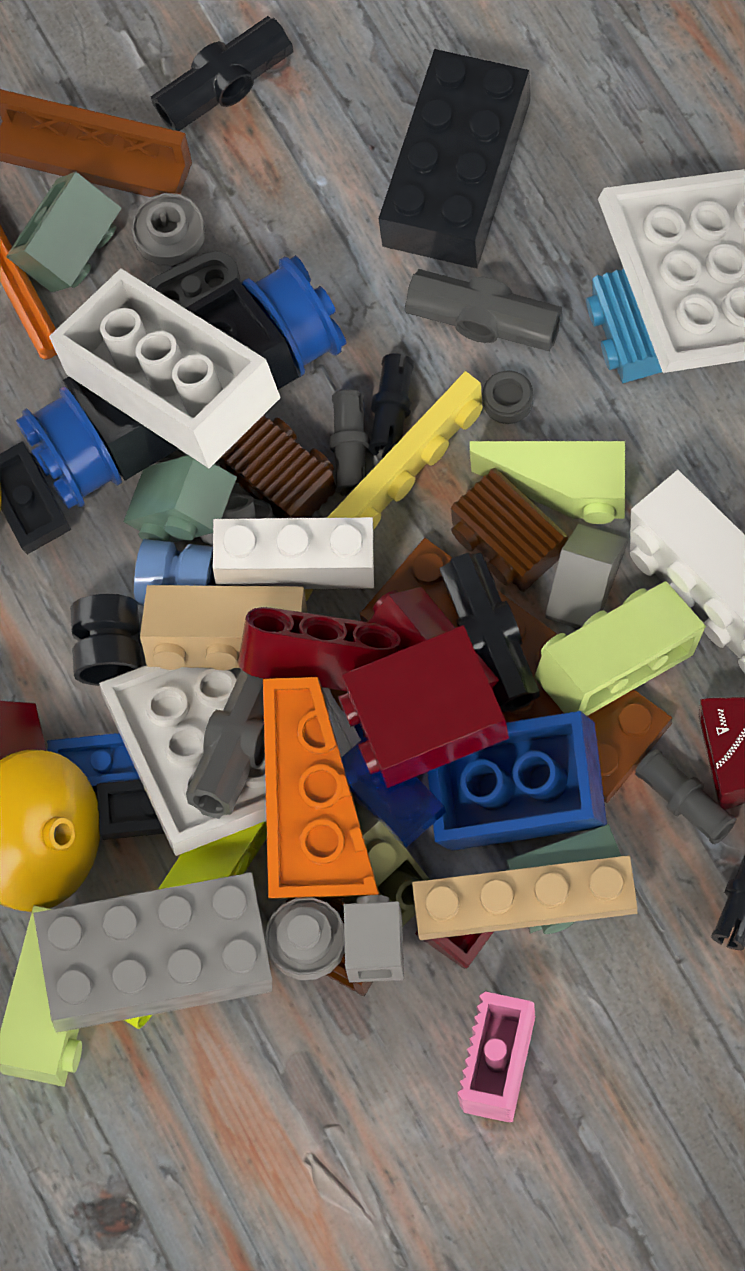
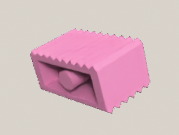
(496, 1056)

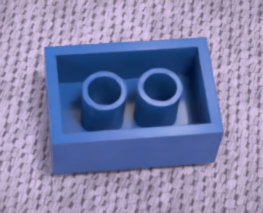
(524, 787)

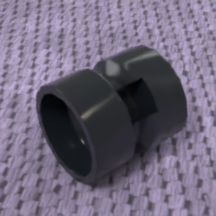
(104, 634)

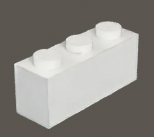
(294, 552)

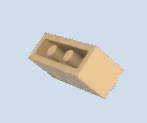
(205, 622)

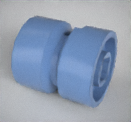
(164, 565)

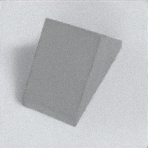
(584, 575)

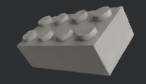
(153, 952)

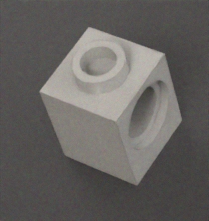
(373, 940)

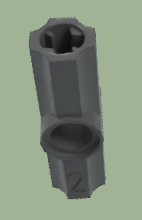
(483, 309)
(230, 748)

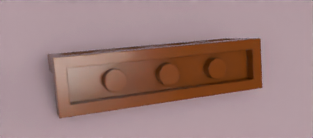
(94, 144)

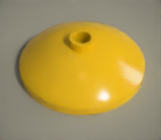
(37, 796)

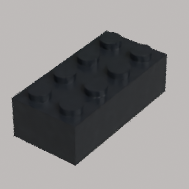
(455, 158)

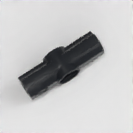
(222, 74)
(490, 629)

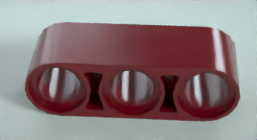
(310, 645)

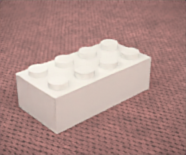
(165, 367)
(697, 553)

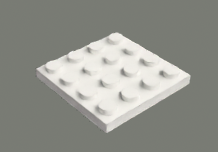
(685, 263)
(164, 728)

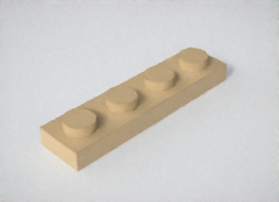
(524, 897)

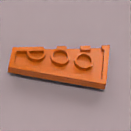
(310, 810)

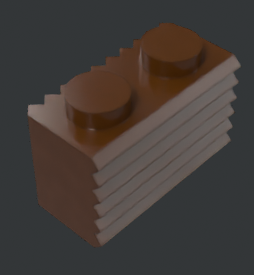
(280, 470)
(507, 531)

